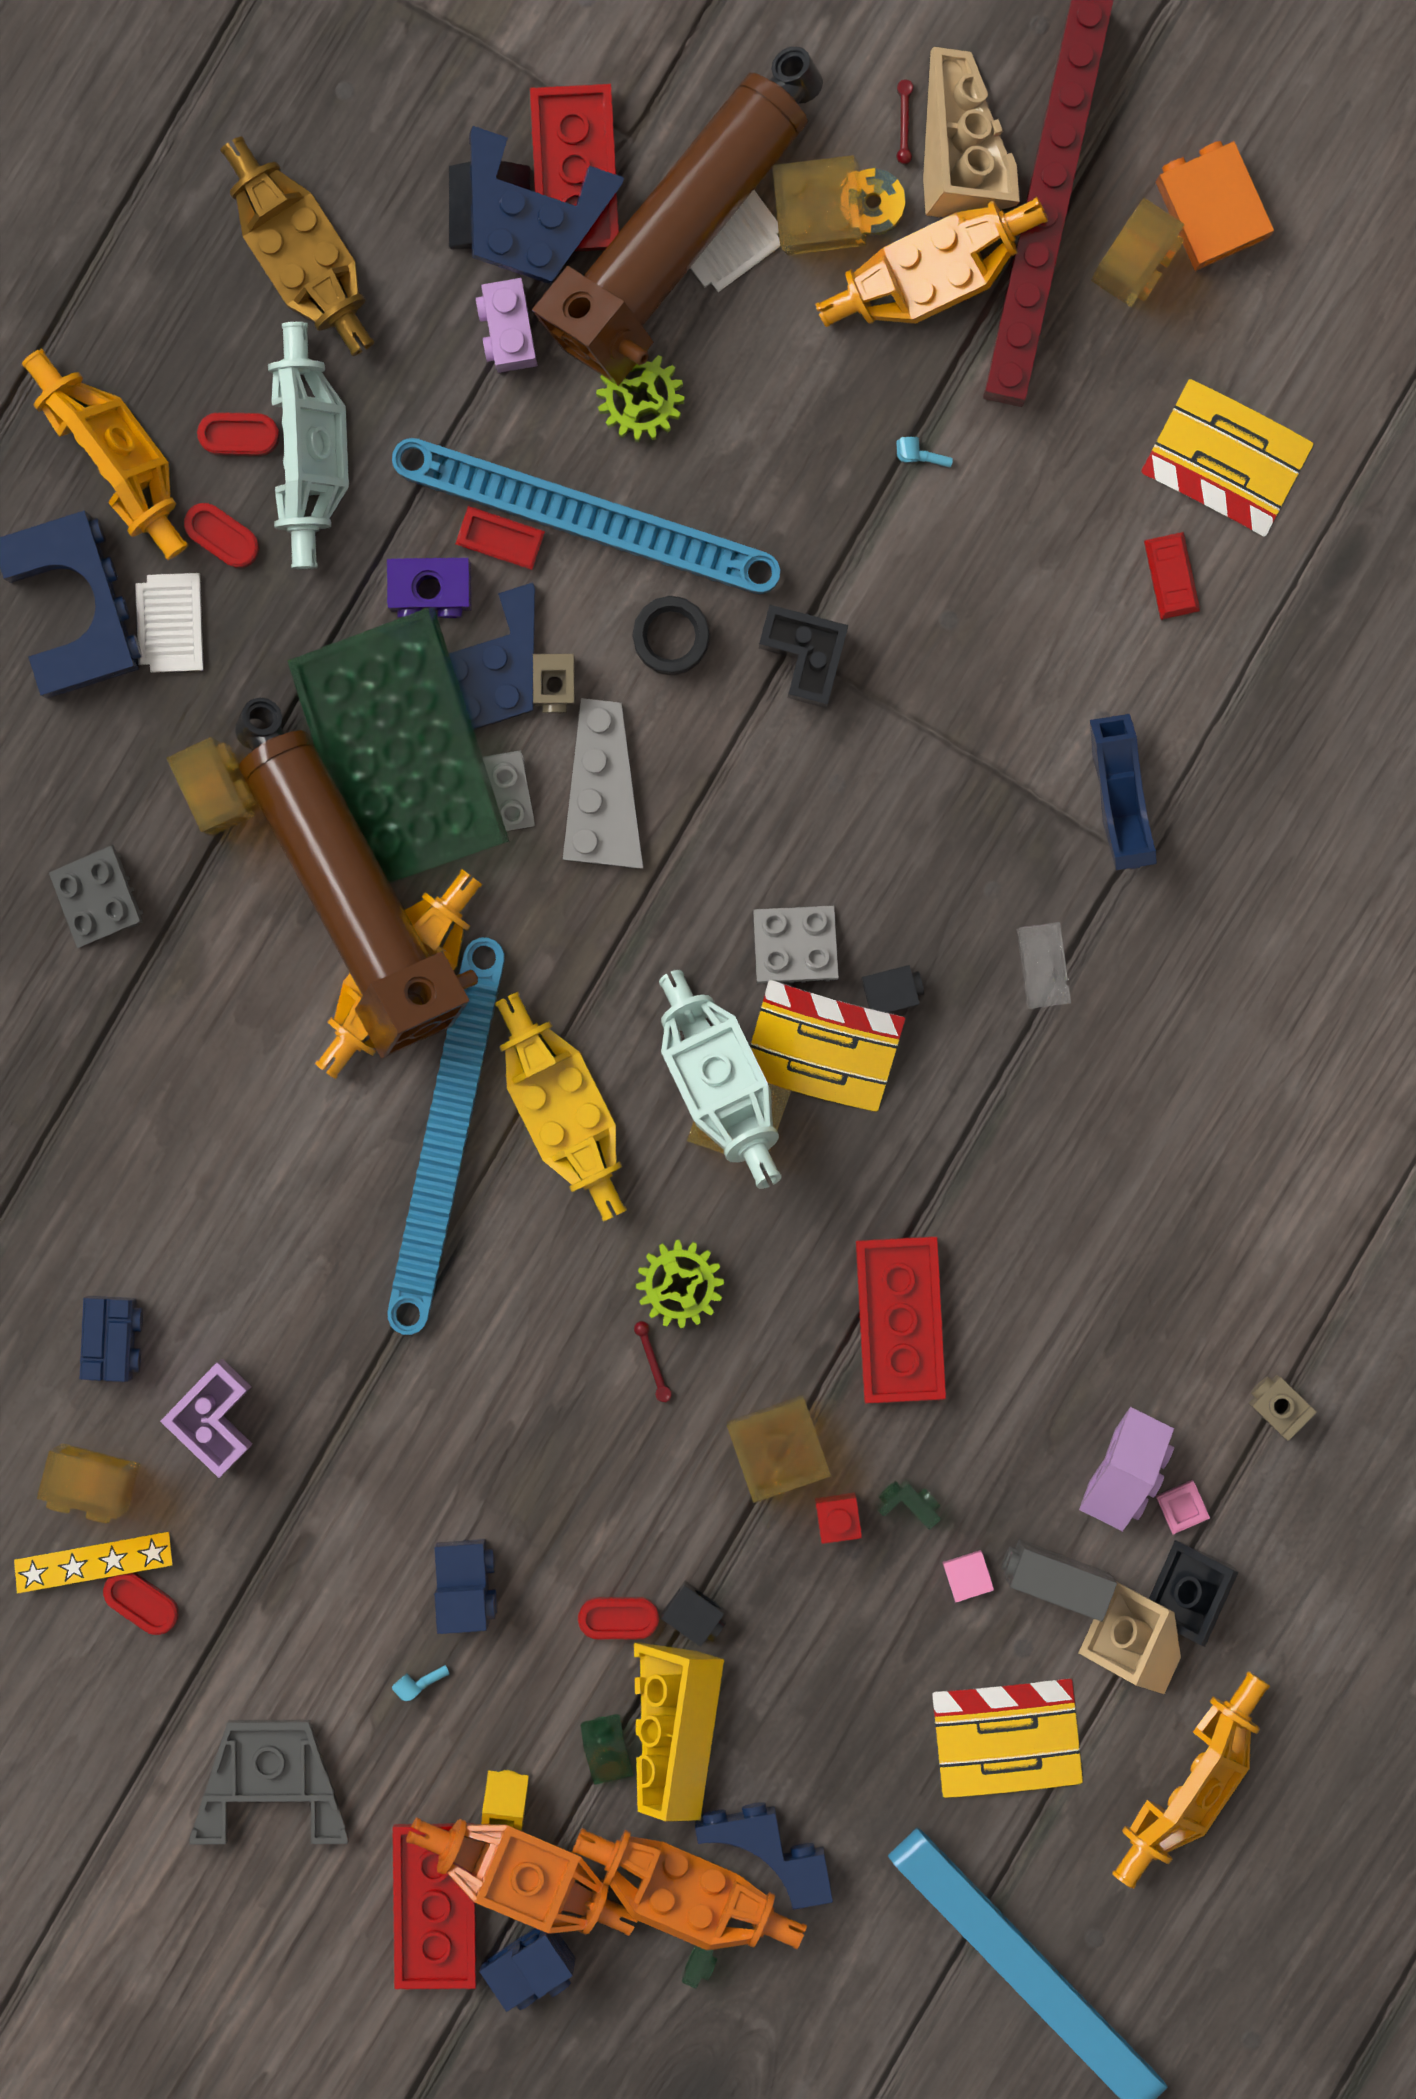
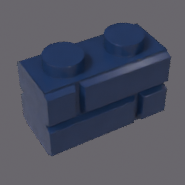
(110, 1338)

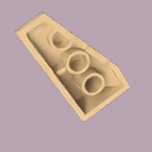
(963, 142)

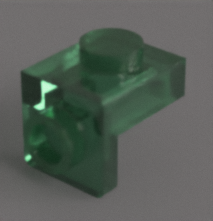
(920, 1503)
(606, 1749)
(698, 1966)

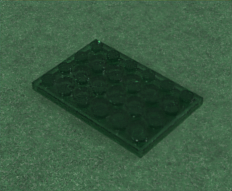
(401, 744)

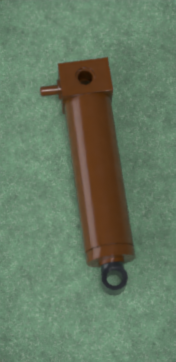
(604, 311)
(401, 985)

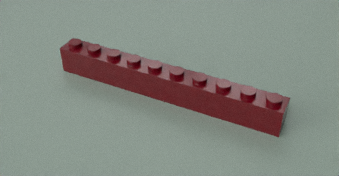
(1052, 184)

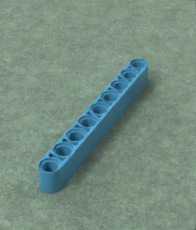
(1025, 1968)

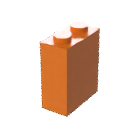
(1214, 203)

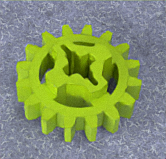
(659, 406)
(687, 1300)

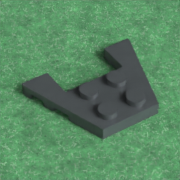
(269, 1765)

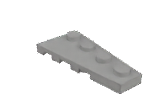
(601, 801)

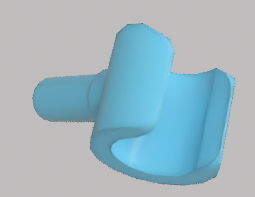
(909, 452)
(408, 1689)

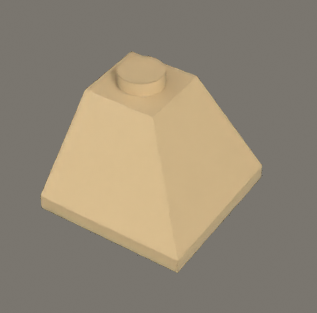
(1135, 1640)

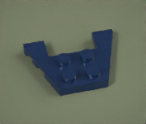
(523, 227)
(499, 672)

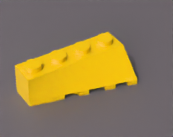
(675, 1729)

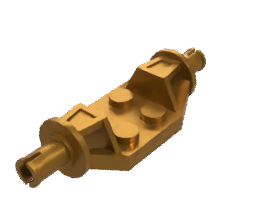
(297, 246)

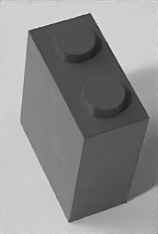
(1059, 1579)

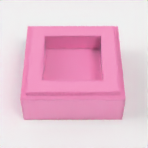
(1182, 1507)
(968, 1576)

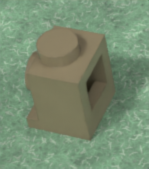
(548, 667)
(1285, 1423)

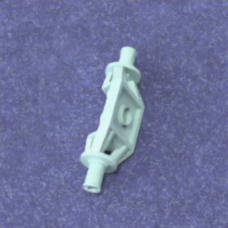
(313, 445)
(719, 1078)

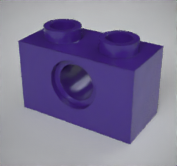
(408, 573)

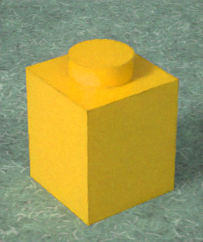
(505, 1798)

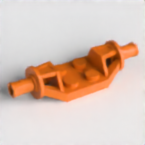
(522, 1876)
(687, 1893)

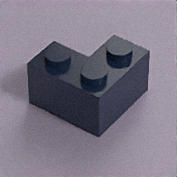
(462, 1589)
(529, 1969)

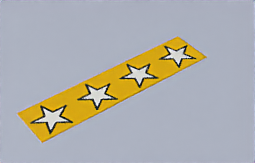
(93, 1562)

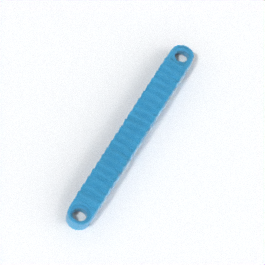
(585, 516)
(445, 1143)

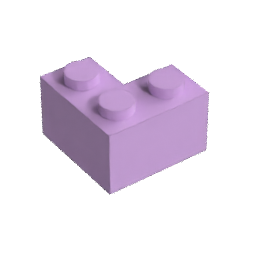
(201, 1422)
(1129, 1470)

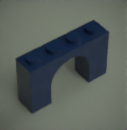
(106, 646)

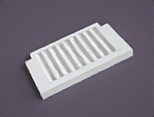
(739, 245)
(170, 622)

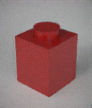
(838, 1518)

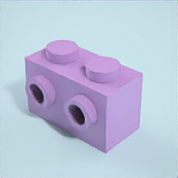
(508, 324)

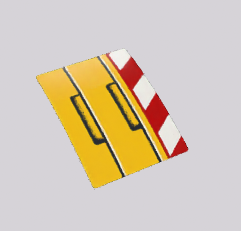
(1227, 457)
(825, 1046)
(1007, 1738)

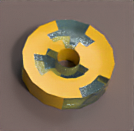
(892, 197)

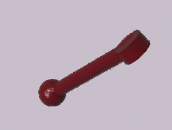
(904, 89)
(663, 1392)

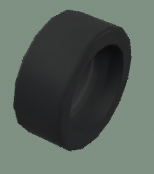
(677, 605)

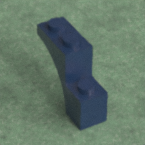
(1122, 792)
(757, 1831)

